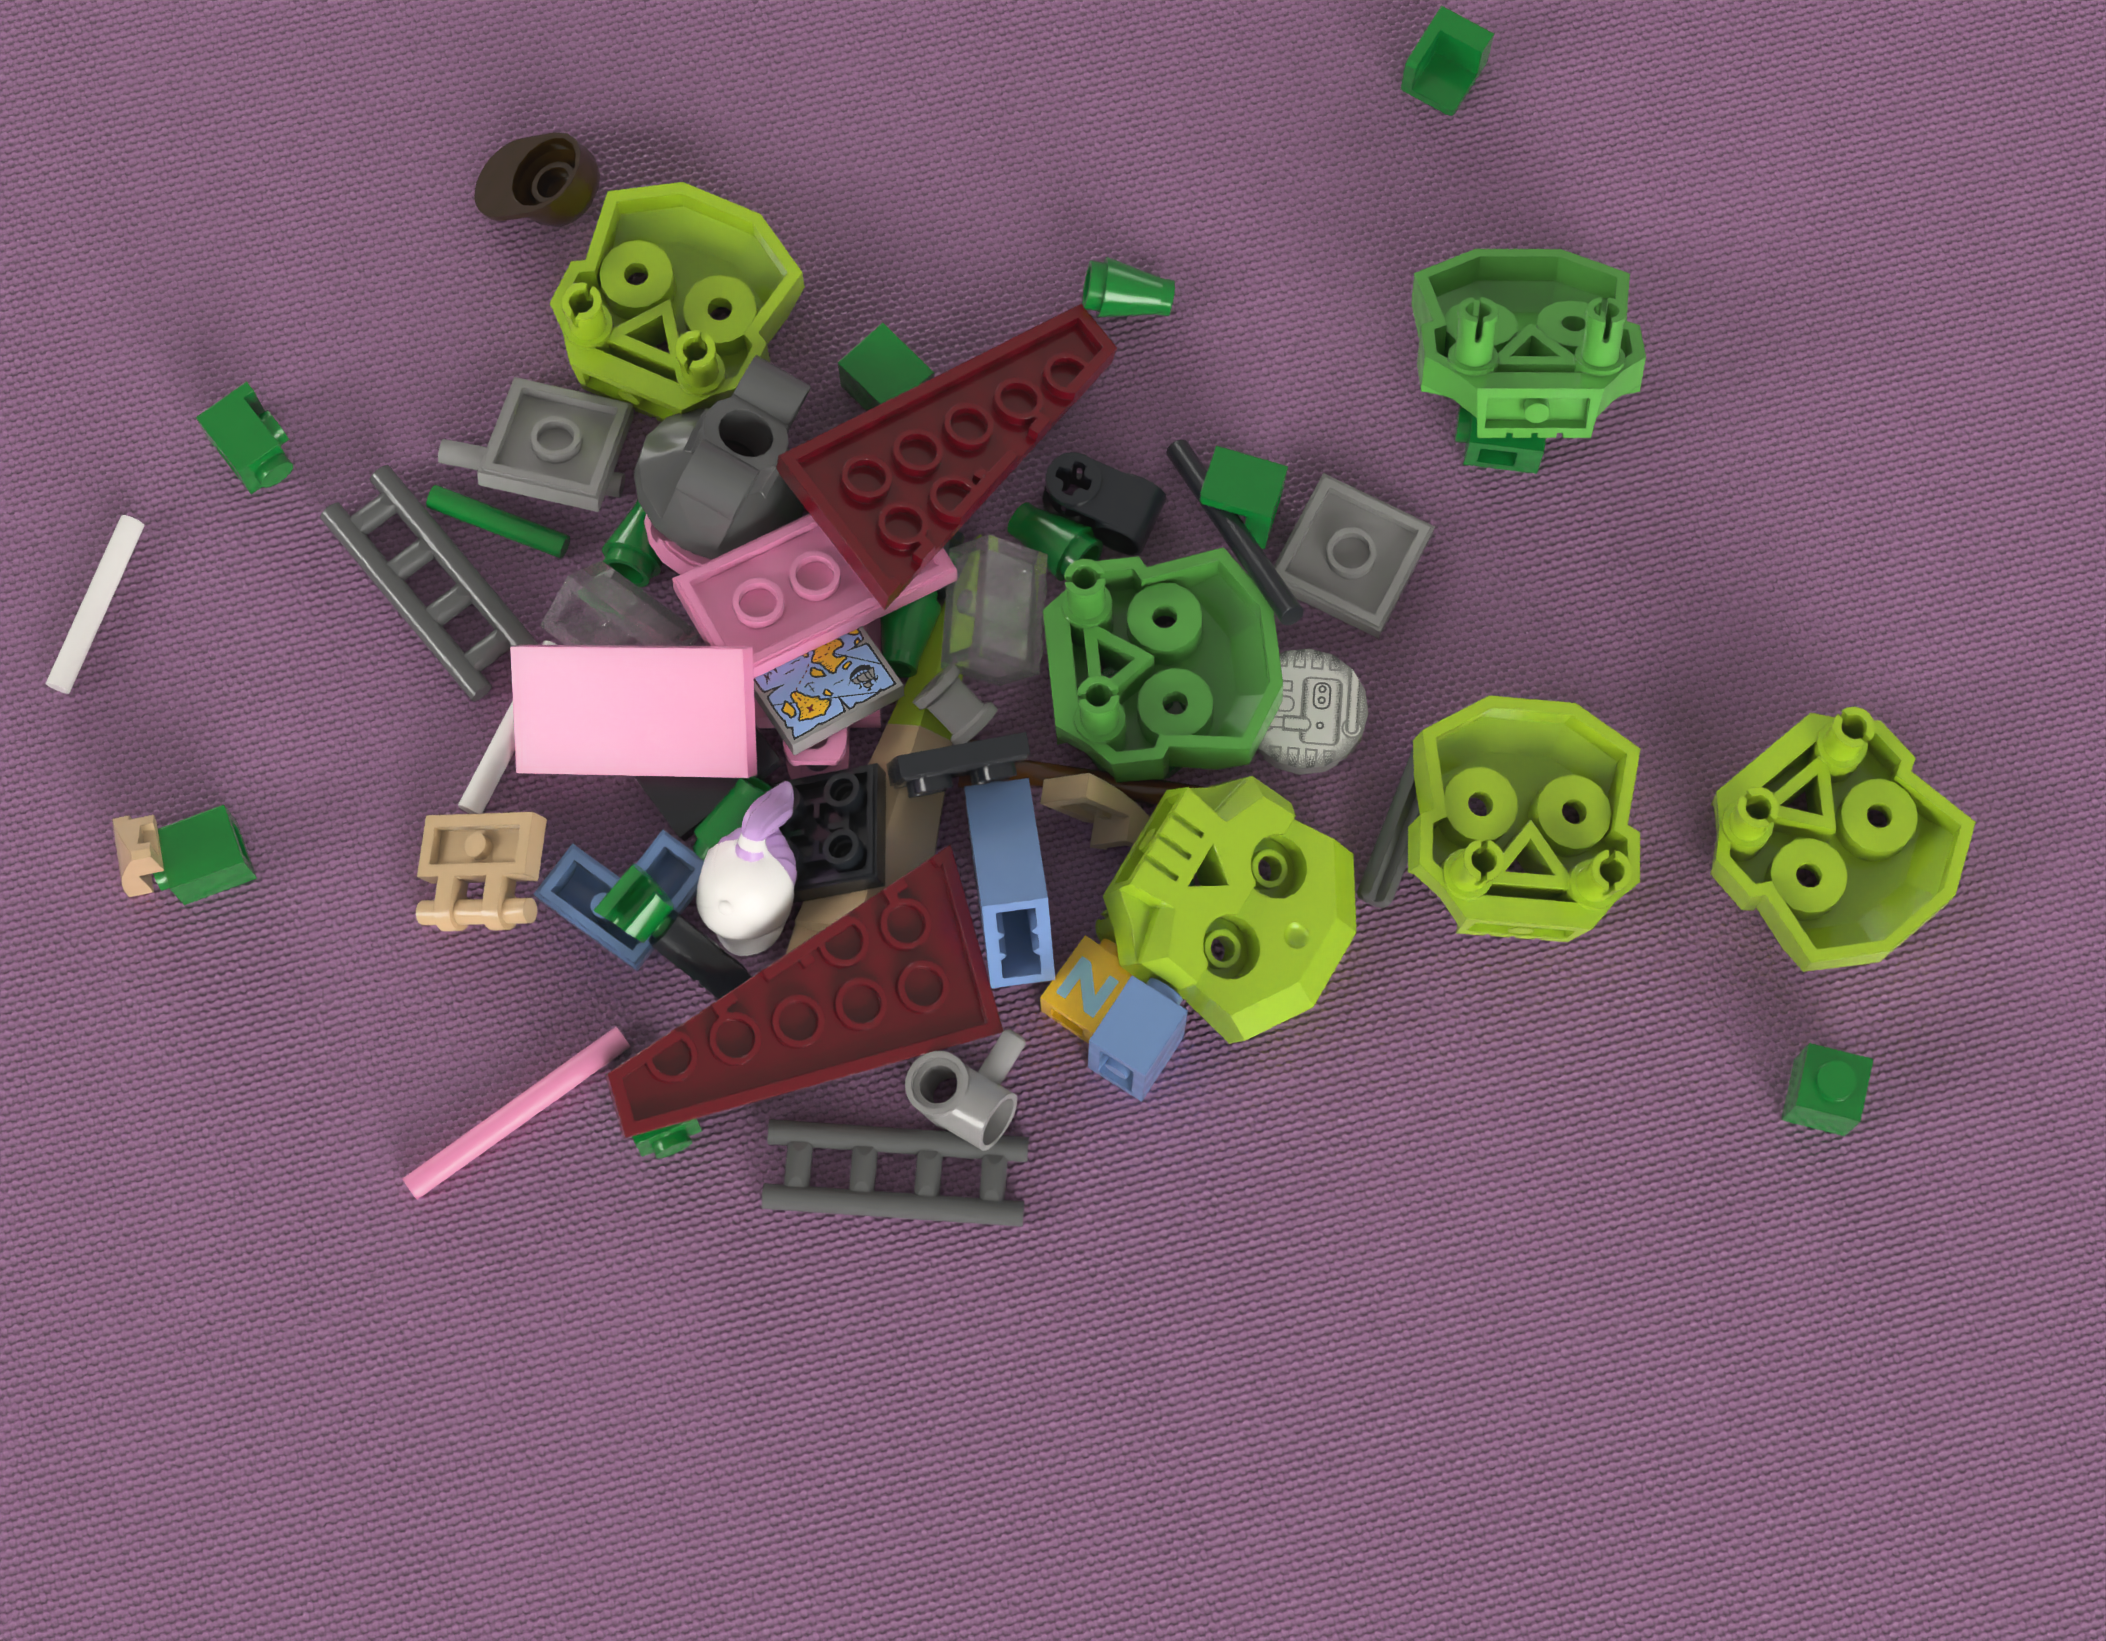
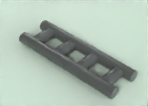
(431, 544)
(861, 1196)

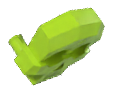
(696, 259)
(1524, 767)
(1870, 879)
(1275, 933)

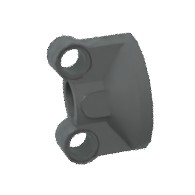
(713, 471)

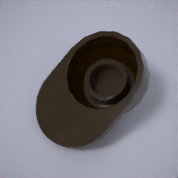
(538, 179)

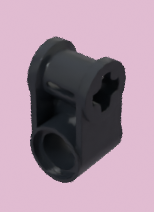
(1112, 502)

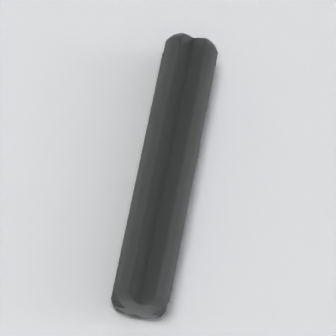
(1391, 848)

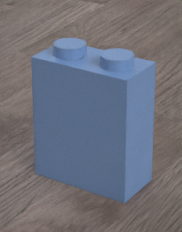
(1010, 883)

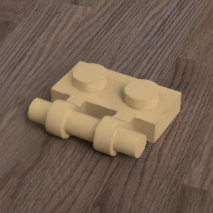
(477, 850)

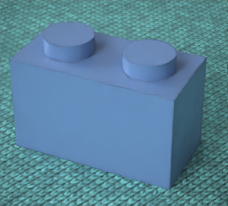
(1138, 1036)

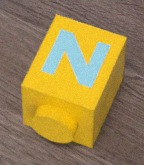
(1085, 987)

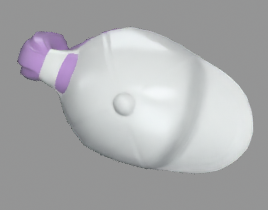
(751, 877)

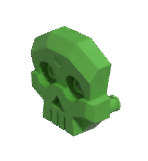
(1527, 339)
(1213, 660)

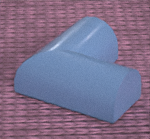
(582, 882)

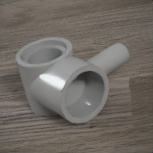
(980, 1105)

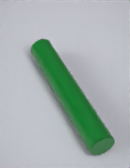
(498, 521)

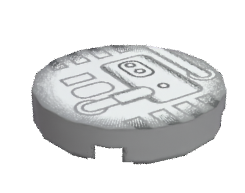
(1319, 714)

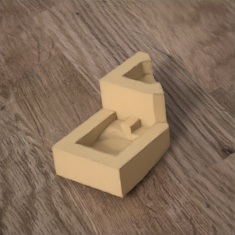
(1093, 800)
(137, 853)

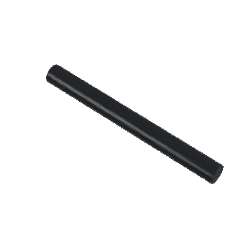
(1238, 538)

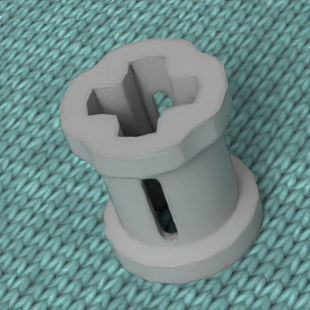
(955, 705)

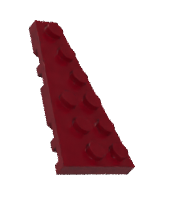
(924, 462)
(855, 997)

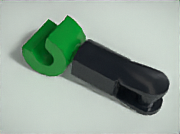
(647, 912)

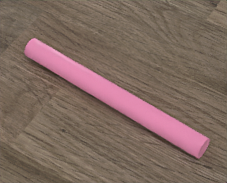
(516, 1113)

